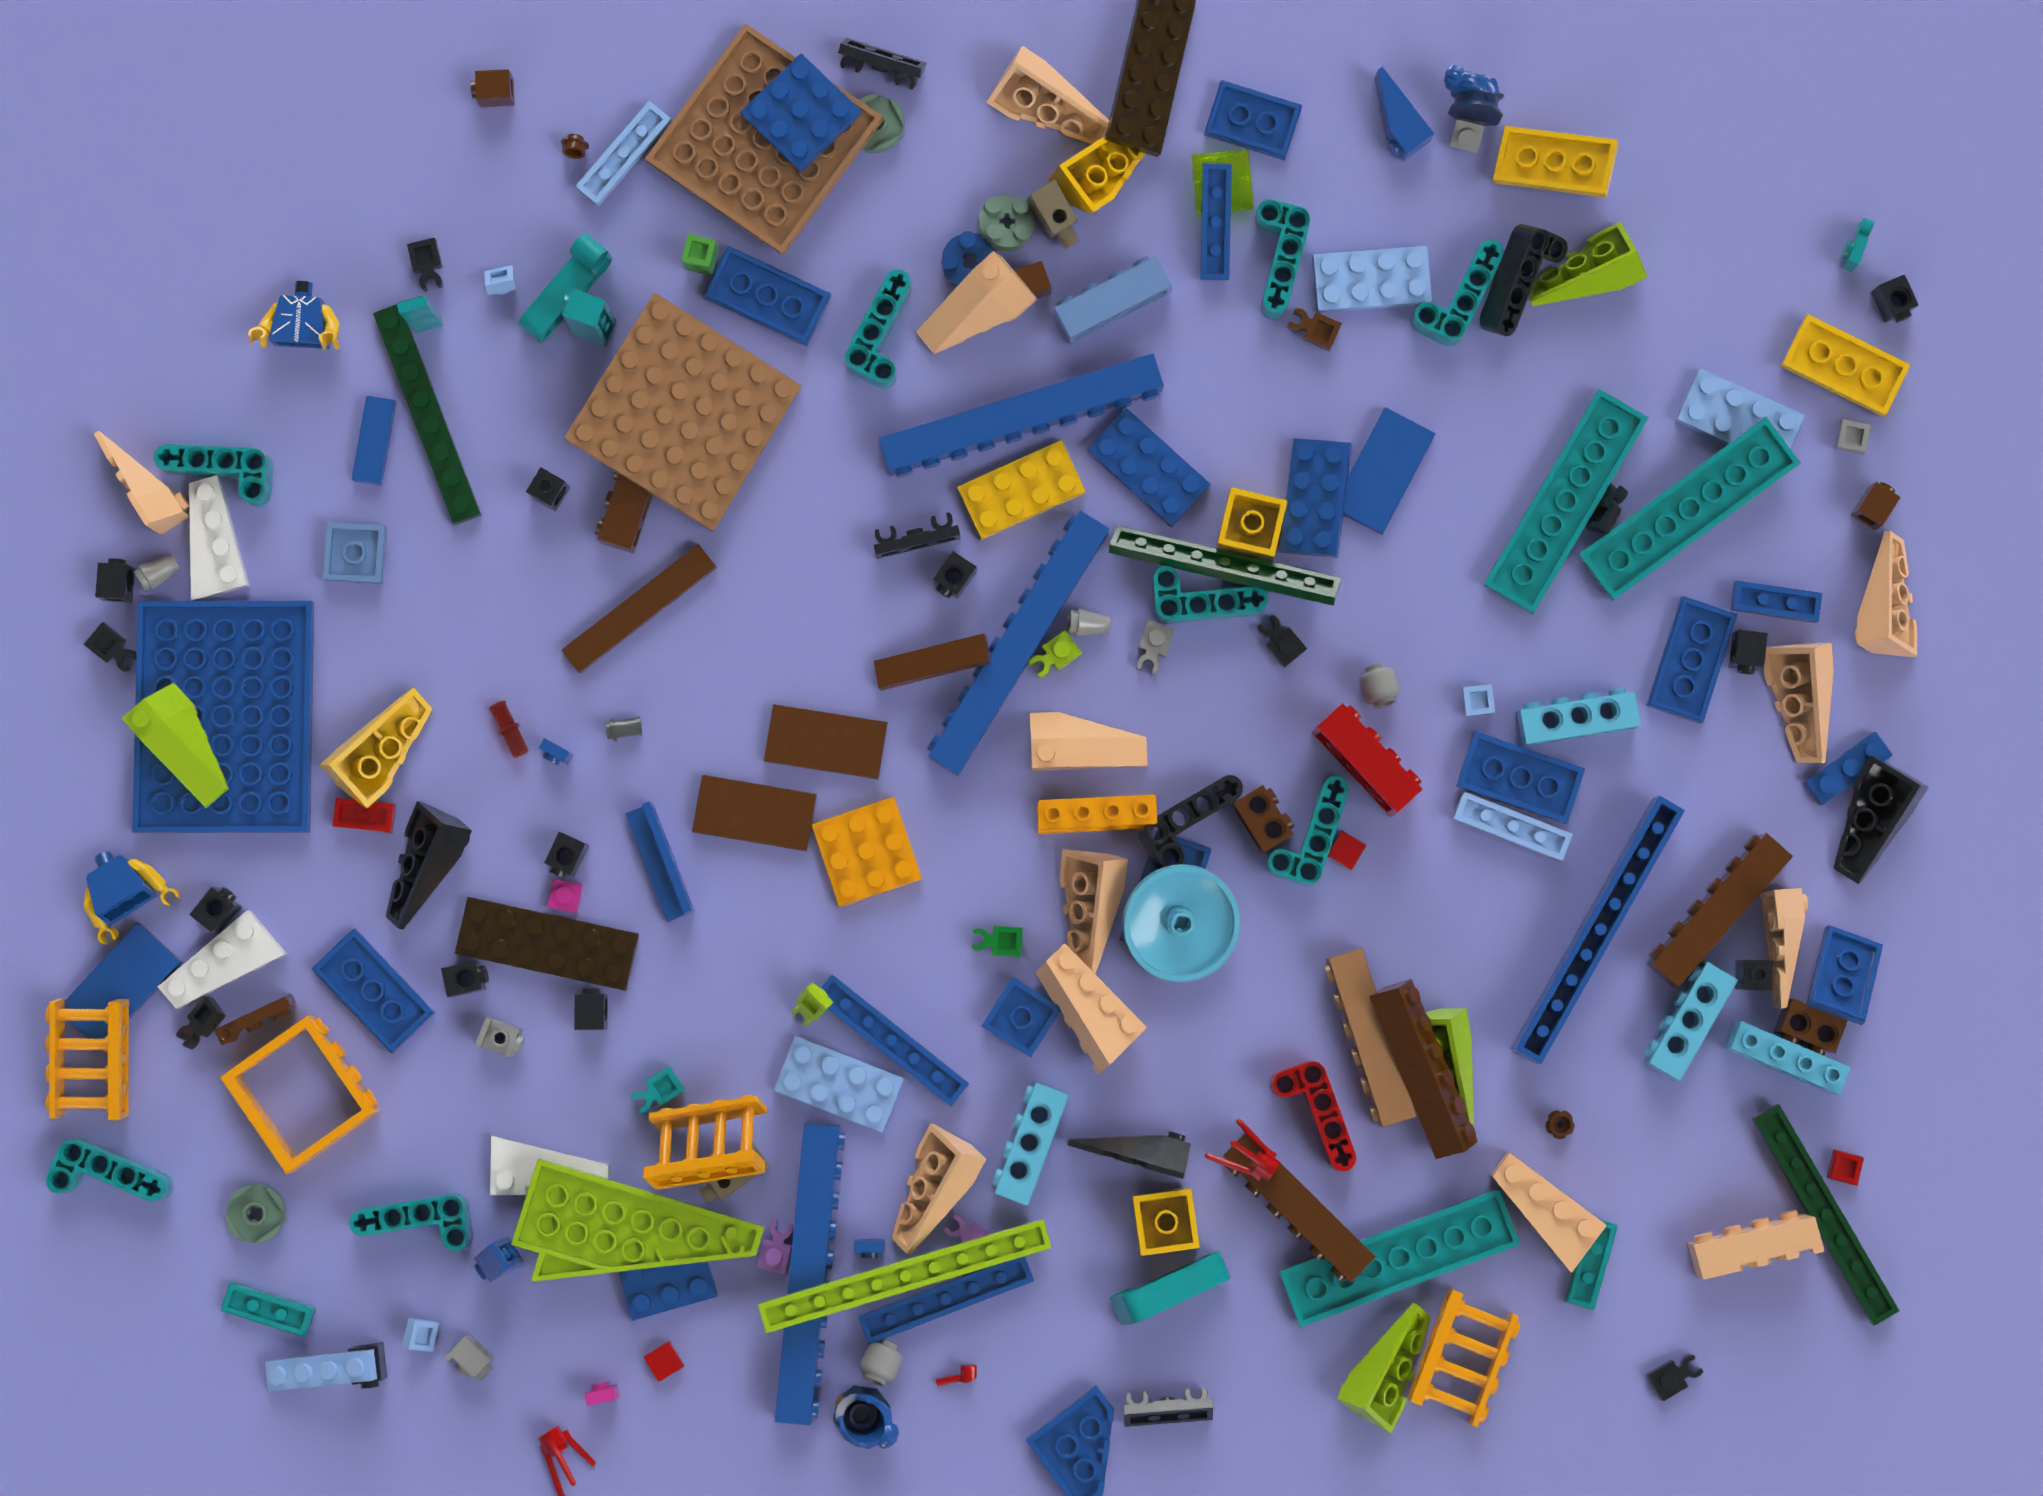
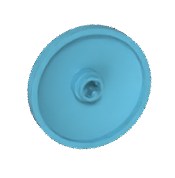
(1181, 923)

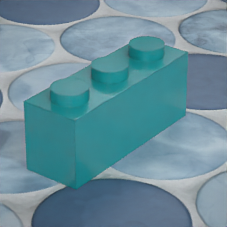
(588, 317)

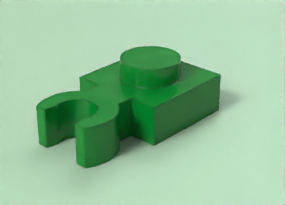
(1004, 941)

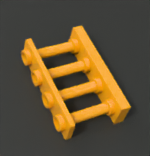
(1096, 814)
(114, 1073)
(718, 1165)
(1433, 1361)

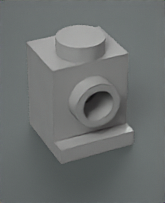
(487, 1037)
(471, 1357)

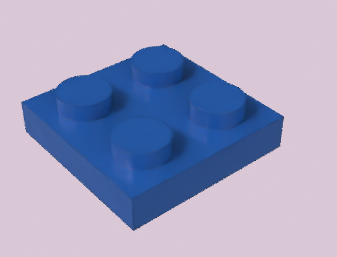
(1021, 1017)

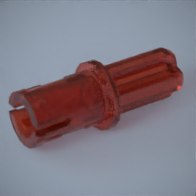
(509, 729)

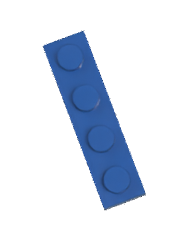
(1215, 221)

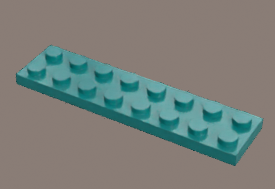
(1565, 501)
(1689, 508)
(1404, 1257)

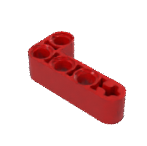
(1322, 1117)

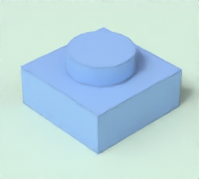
(500, 280)
(1478, 700)
(420, 1334)

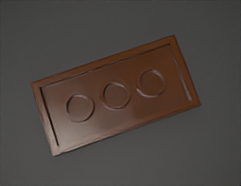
(825, 741)
(754, 813)

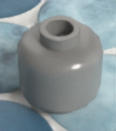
(1379, 685)
(881, 1362)

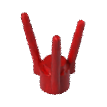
(1263, 1164)
(552, 1445)

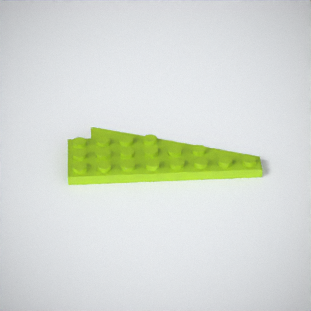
(604, 1226)

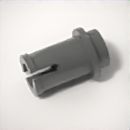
(623, 728)

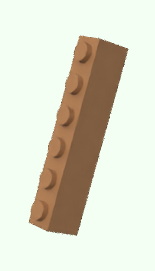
(1371, 1049)

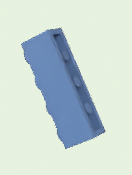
(1112, 299)

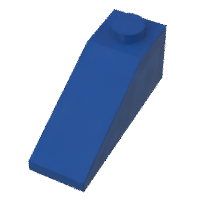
(1402, 123)
(497, 1259)

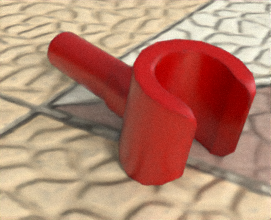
(967, 1374)

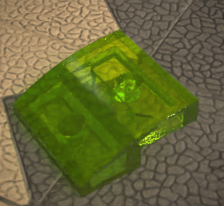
(1241, 177)

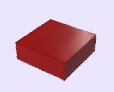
(1346, 850)
(1845, 1167)
(664, 1361)

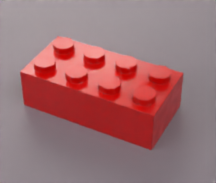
(1367, 760)

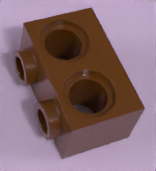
(1256, 823)
(1811, 1021)

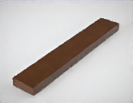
(639, 608)

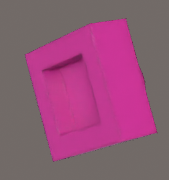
(565, 895)
(601, 1393)

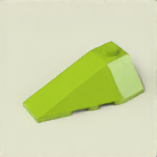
(1602, 266)
(173, 733)
(1454, 1035)
(1379, 1380)

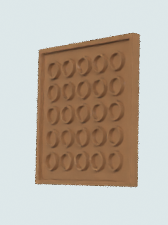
(733, 166)
(682, 412)

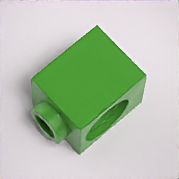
(700, 254)

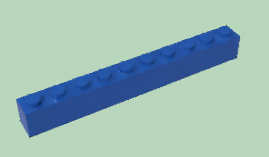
(1022, 414)
(1019, 642)
(1597, 929)
(808, 1269)

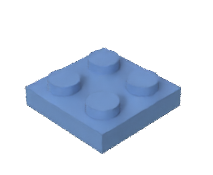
(354, 553)

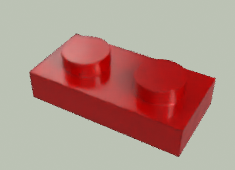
(352, 815)

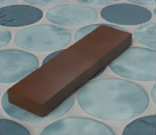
(932, 662)

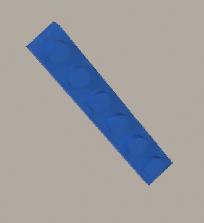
(894, 1042)
(944, 1299)

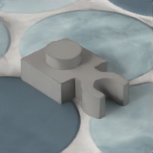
(1155, 642)

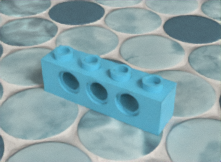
(1534, 732)
(1719, 986)
(1787, 1057)
(1022, 1188)

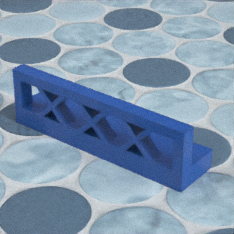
(660, 862)

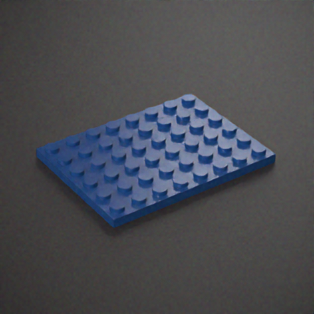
(253, 693)

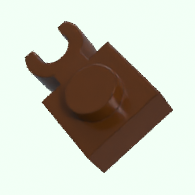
(1320, 330)

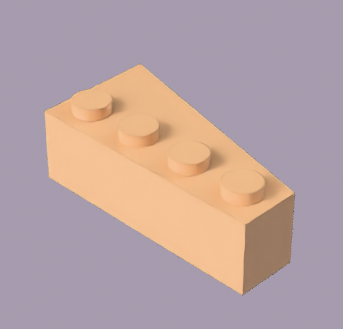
(1089, 1007)
(1556, 1217)
(1754, 1244)

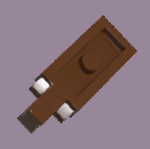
(231, 1031)

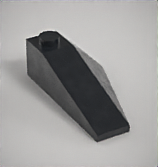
(1878, 810)
(431, 852)
(1152, 1152)

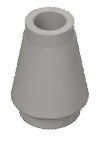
(156, 572)
(1087, 623)

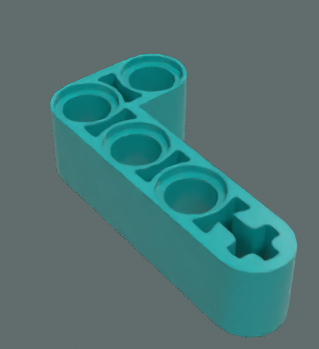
(1282, 261)
(581, 272)
(1465, 291)
(883, 325)
(213, 466)
(1209, 598)
(1314, 829)
(112, 1175)
(410, 1219)
(1170, 1289)

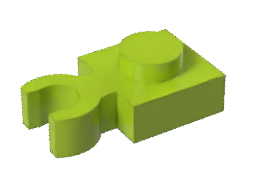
(1058, 651)
(812, 1004)

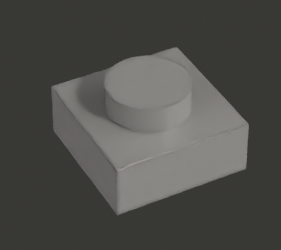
(1467, 134)
(1852, 436)

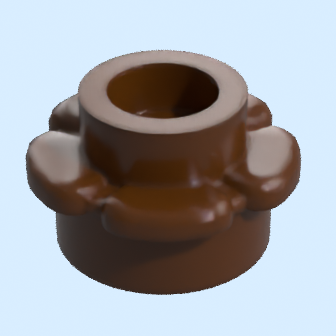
(574, 146)
(1567, 1121)

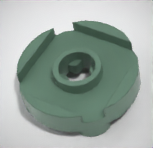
(891, 130)
(995, 233)
(238, 1212)

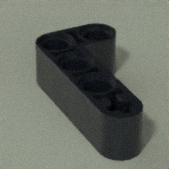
(1517, 275)
(1192, 815)

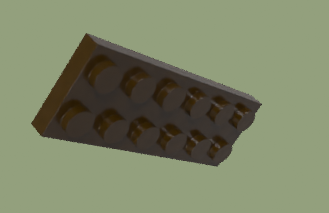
(1150, 74)
(547, 943)

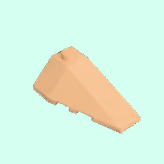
(1783, 927)

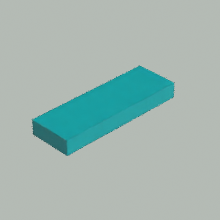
(419, 314)
(1589, 1273)
(268, 1309)

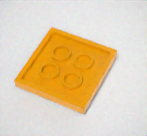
(866, 851)

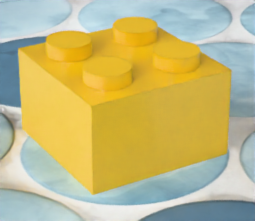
(1251, 524)
(1165, 1221)

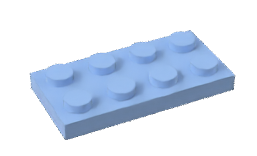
(1372, 279)
(1728, 410)
(839, 1084)

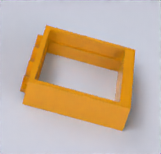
(260, 1120)

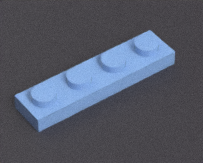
(623, 153)
(1512, 826)
(321, 1370)

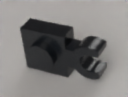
(425, 259)
(1607, 509)
(108, 644)
(1284, 645)
(203, 1021)
(1669, 1378)

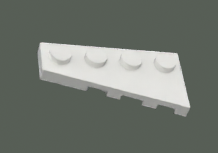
(214, 549)
(230, 955)
(515, 1162)

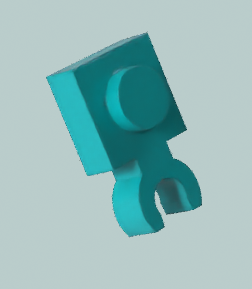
(1853, 251)
(662, 1088)

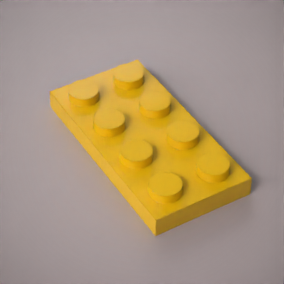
(1555, 161)
(1845, 365)
(1021, 490)

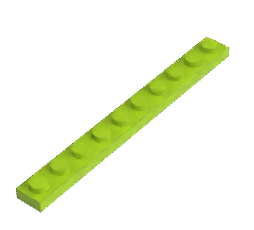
(904, 1275)

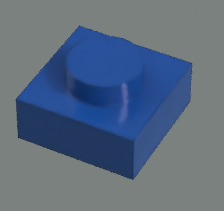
(554, 752)
(869, 1247)

